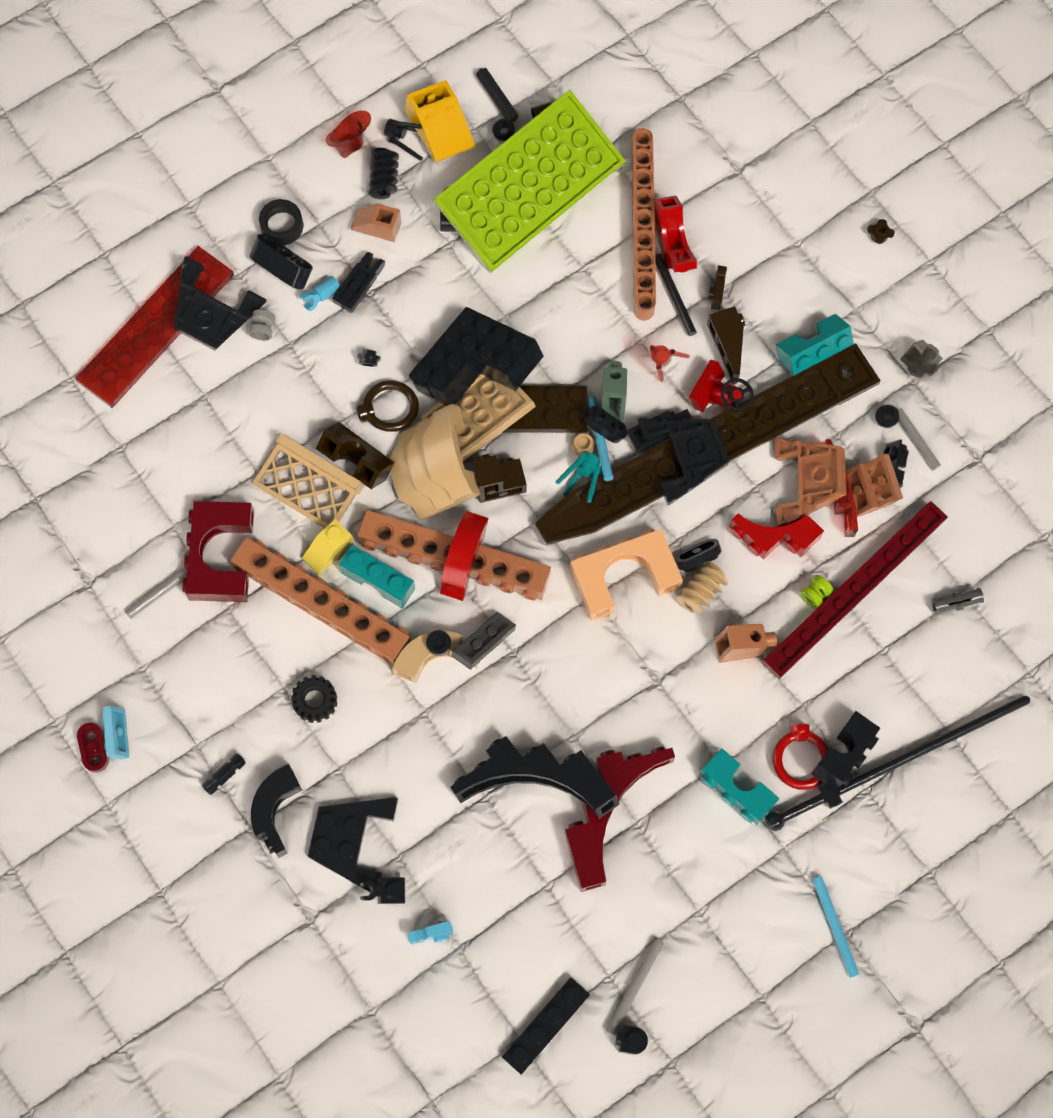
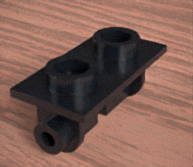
(898, 454)

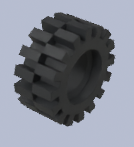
(324, 709)

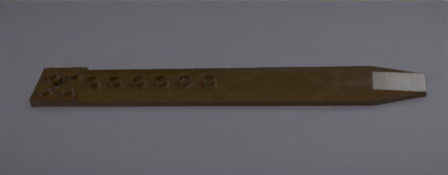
(768, 416)

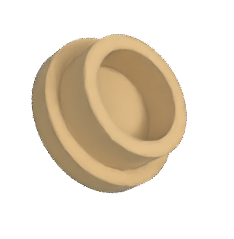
(582, 443)

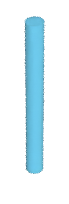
(602, 448)
(835, 926)

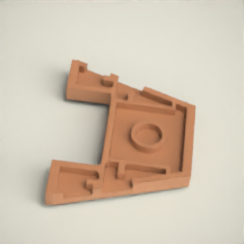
(819, 477)

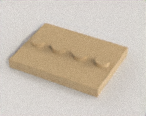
(486, 412)

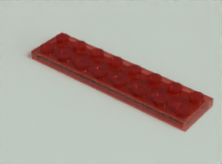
(147, 333)

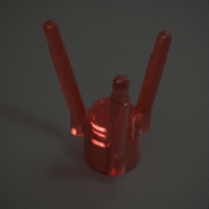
(662, 357)

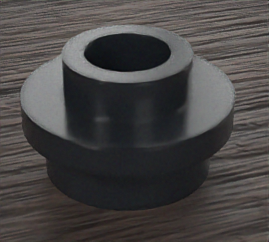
(503, 123)
(368, 358)
(887, 409)

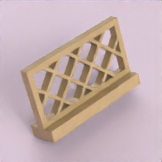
(318, 465)

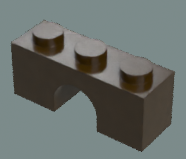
(341, 443)

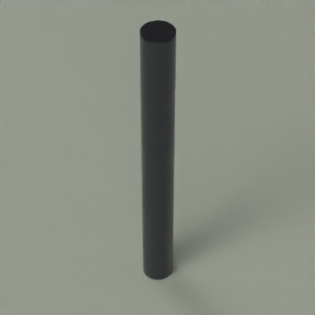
(674, 294)

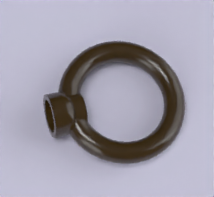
(366, 410)

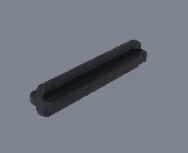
(497, 95)

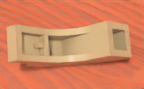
(416, 656)

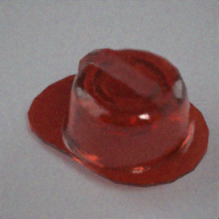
(349, 133)

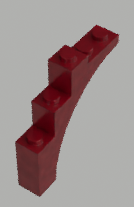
(586, 840)

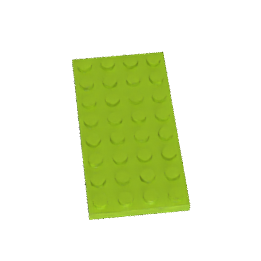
(529, 181)

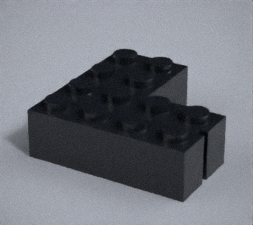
(471, 348)

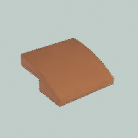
(874, 485)

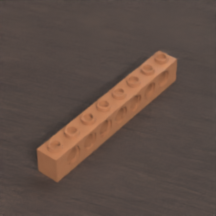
(376, 523)
(252, 551)

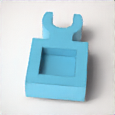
(438, 932)

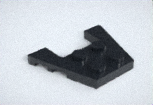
(206, 317)
(696, 450)
(340, 835)

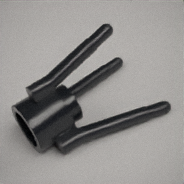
(396, 130)

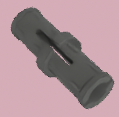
(957, 600)

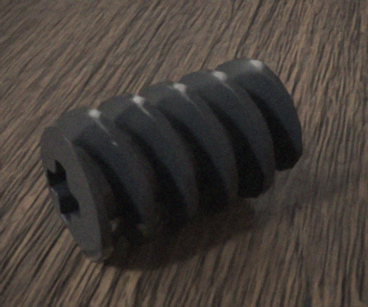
(383, 173)

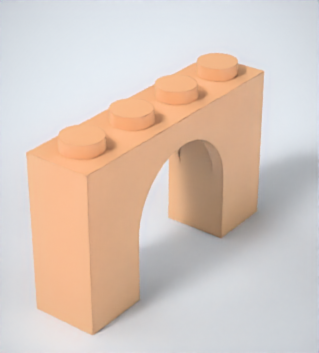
(648, 550)

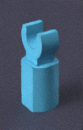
(320, 293)

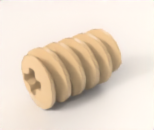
(701, 588)

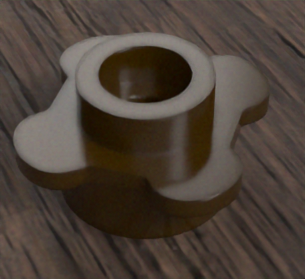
(878, 237)

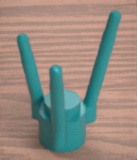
(586, 465)

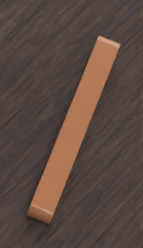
(643, 233)

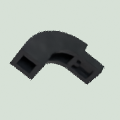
(267, 799)

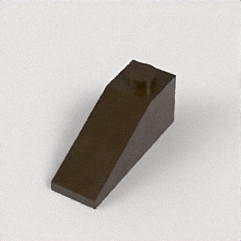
(727, 332)

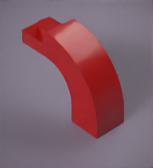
(672, 234)
(462, 555)

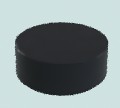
(438, 643)

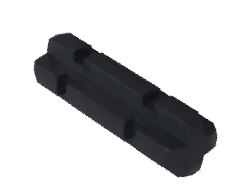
(223, 774)

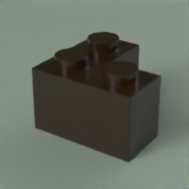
(498, 479)

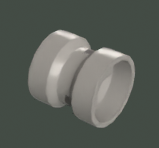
(262, 324)

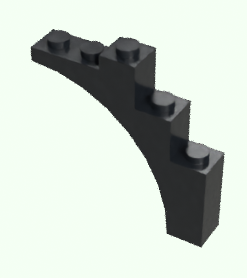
(540, 767)

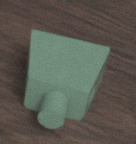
(614, 386)

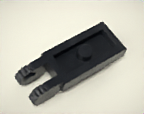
(357, 283)

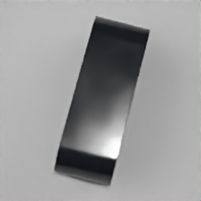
(280, 261)

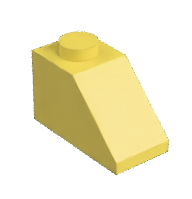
(328, 547)

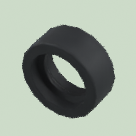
(281, 206)

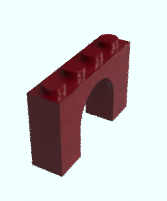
(206, 522)

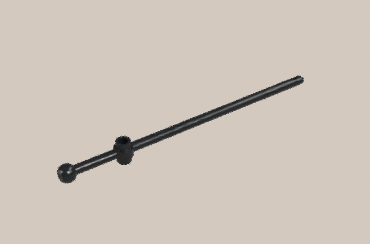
(776, 820)

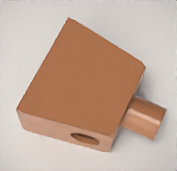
(743, 642)

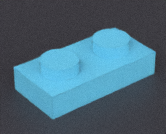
(115, 732)

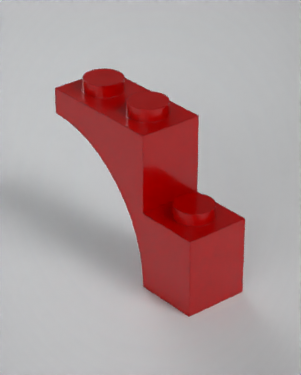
(763, 539)

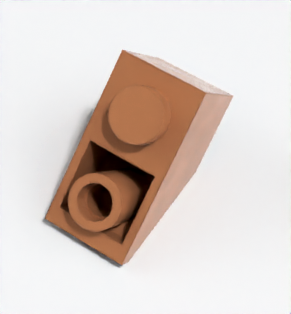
(378, 221)

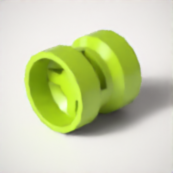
(816, 591)

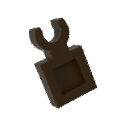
(716, 291)

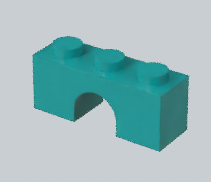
(799, 353)
(367, 569)
(752, 803)

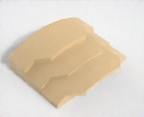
(430, 465)

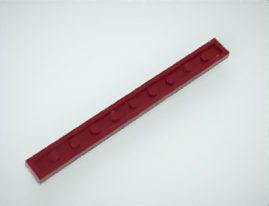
(854, 590)

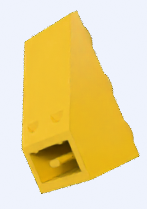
(442, 121)

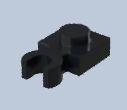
(388, 890)

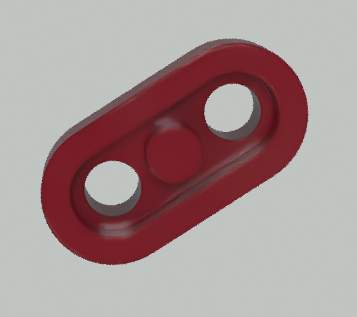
(93, 748)

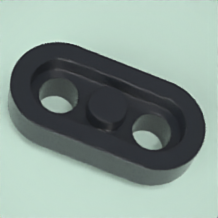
(605, 424)
(698, 554)

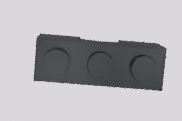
(835, 766)

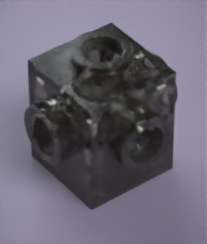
(922, 359)

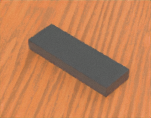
(483, 640)

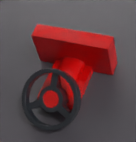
(711, 390)

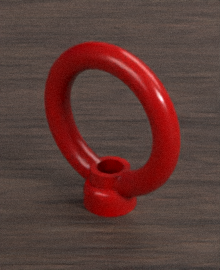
(797, 733)

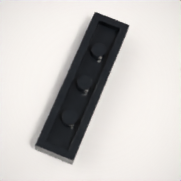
(545, 1026)

